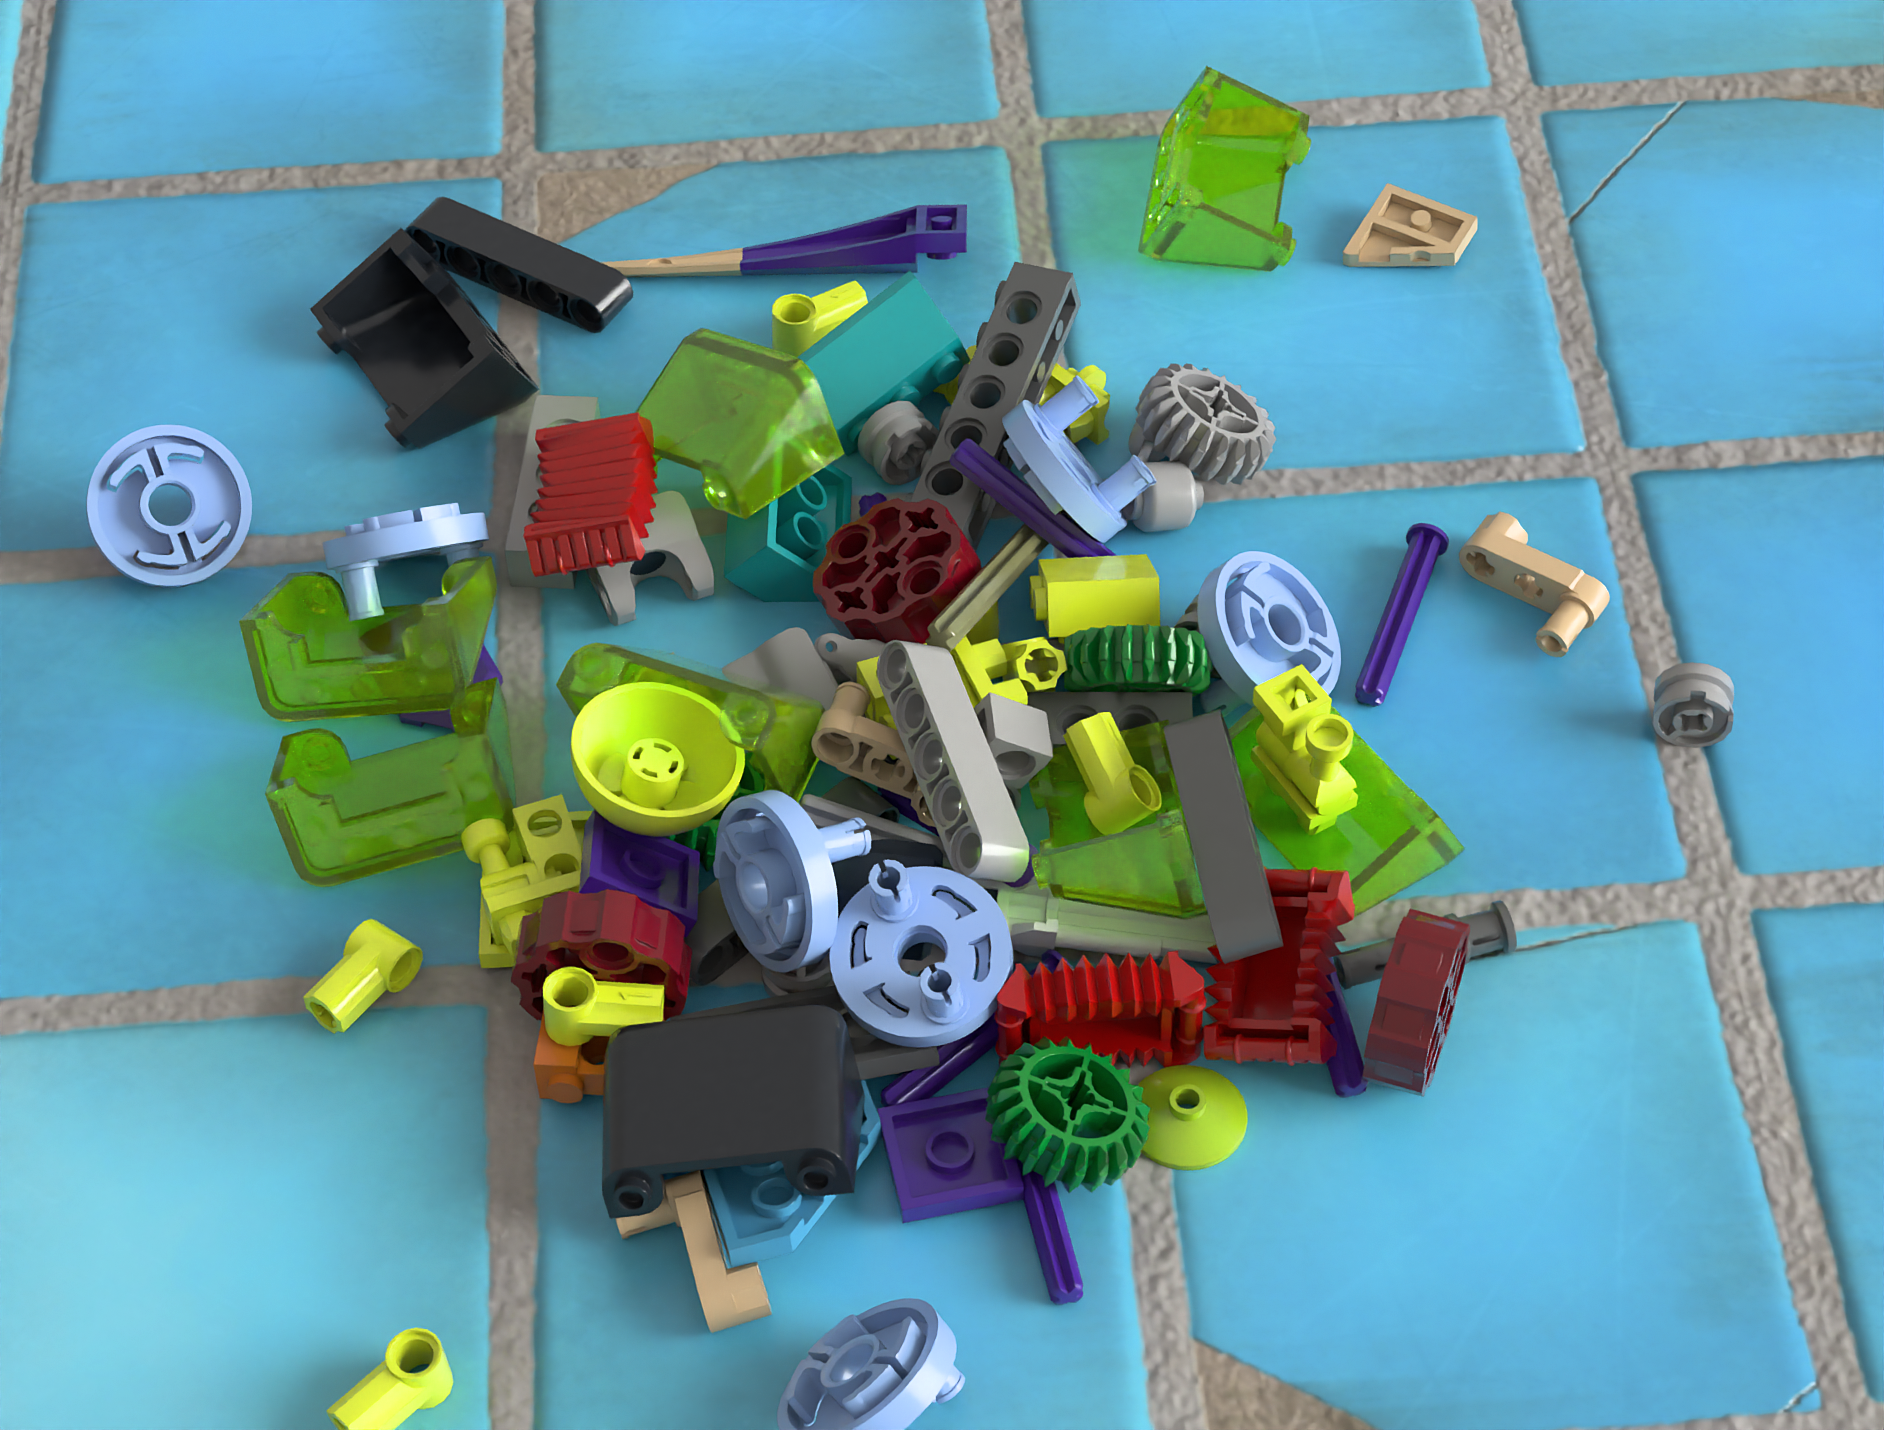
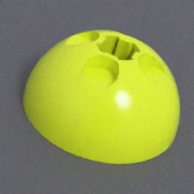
(654, 758)

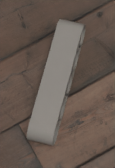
(952, 762)

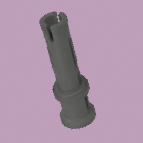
(1488, 932)

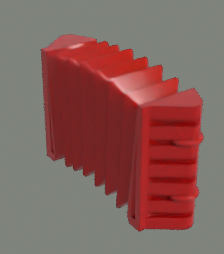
(593, 494)
(1277, 999)
(1113, 1008)

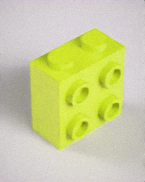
(1094, 593)

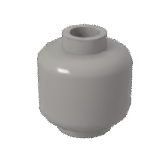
(1169, 502)

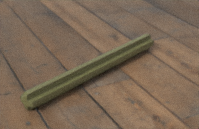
(985, 588)

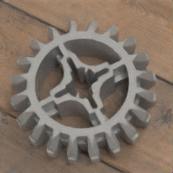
(1205, 423)

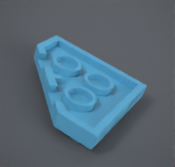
(762, 1211)

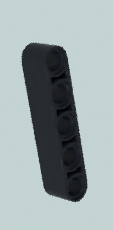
(521, 264)

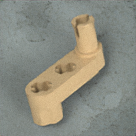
(1503, 560)
(861, 745)
(726, 1294)

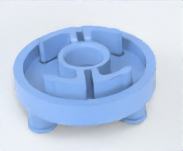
(1060, 470)
(123, 522)
(396, 538)
(1240, 633)
(781, 877)
(899, 914)
(874, 1371)

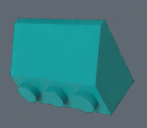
(884, 354)
(787, 539)

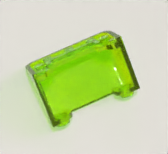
(1223, 178)
(741, 419)
(409, 660)
(753, 713)
(396, 805)
(1381, 842)
(1134, 870)

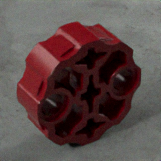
(894, 571)
(608, 937)
(1415, 1002)

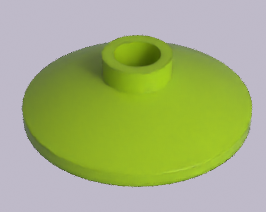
(1197, 1135)

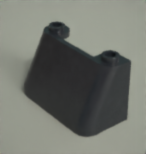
(421, 344)
(729, 1097)

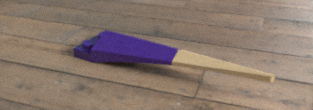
(869, 246)

